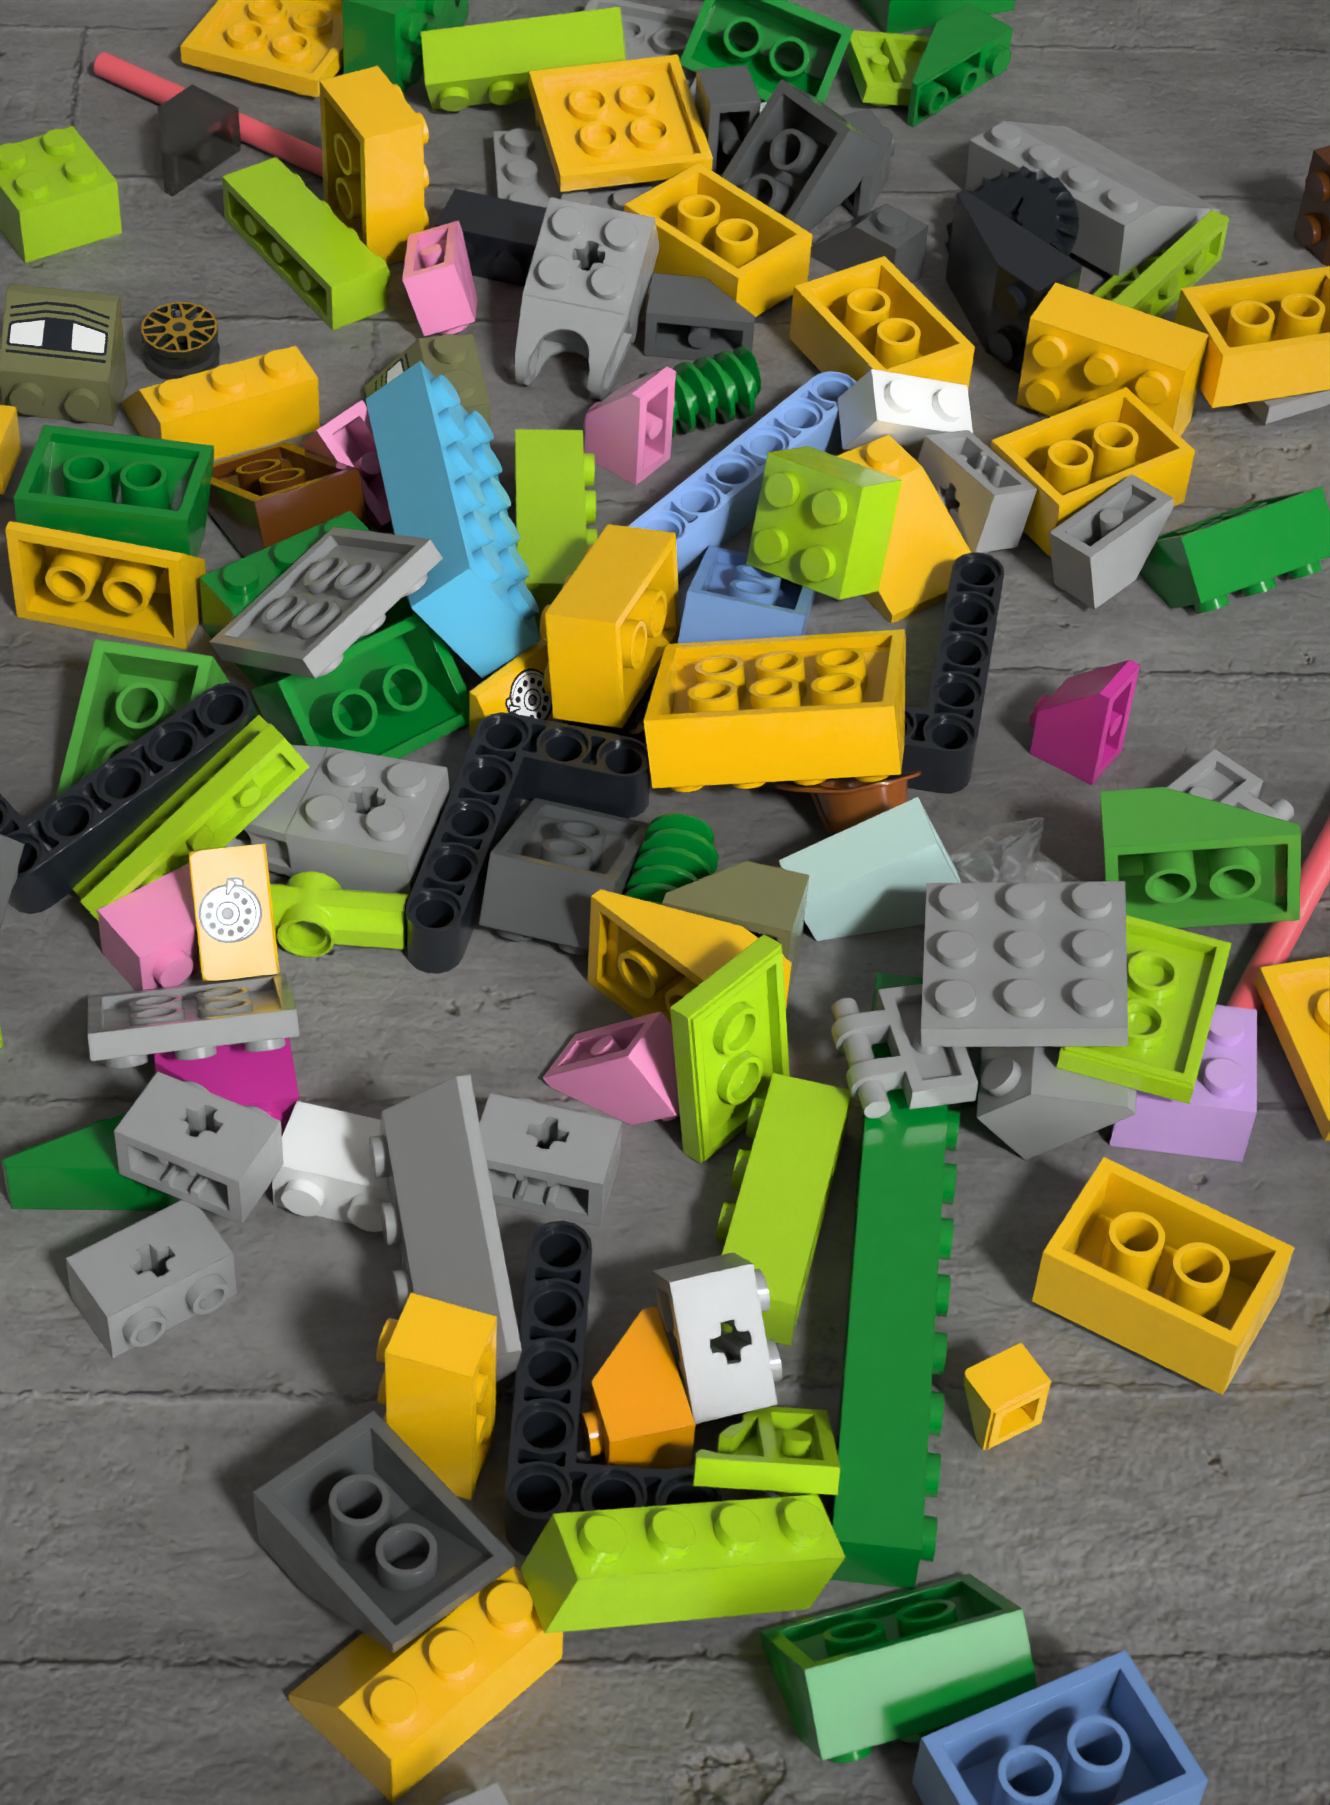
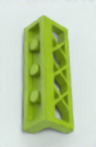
(1171, 269)
(200, 814)

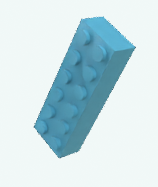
(448, 490)

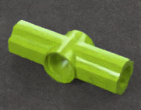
(317, 913)

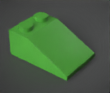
(127, 696)
(1199, 859)

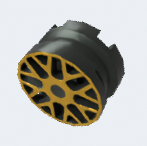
(181, 344)

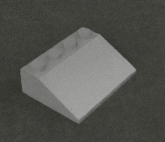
(1120, 205)

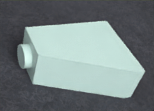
(873, 874)

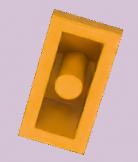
(640, 1403)

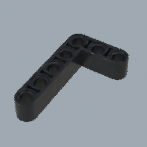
(945, 734)
(508, 763)
(110, 803)
(553, 1413)

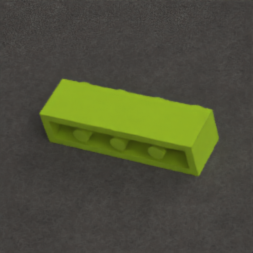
(495, 58)
(305, 243)
(552, 507)
(785, 1190)
(680, 1562)

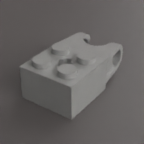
(585, 290)
(354, 819)

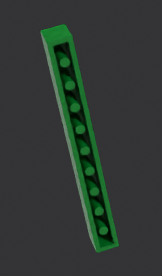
(893, 1338)

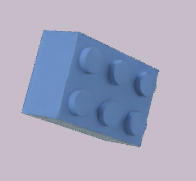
(1064, 1743)

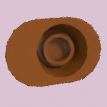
(850, 801)

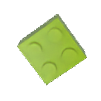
(55, 195)
(823, 522)

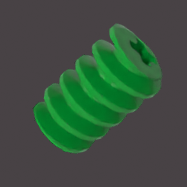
(715, 386)
(673, 854)

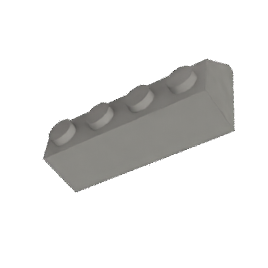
(445, 1210)

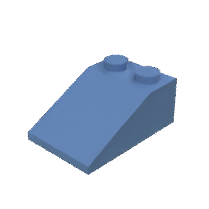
(741, 601)

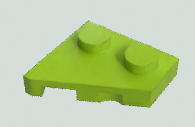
(884, 65)
(775, 1452)

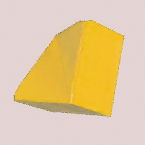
(1005, 1395)

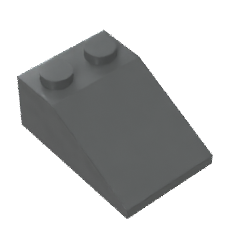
(801, 157)
(550, 869)
(376, 1534)

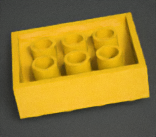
(778, 710)

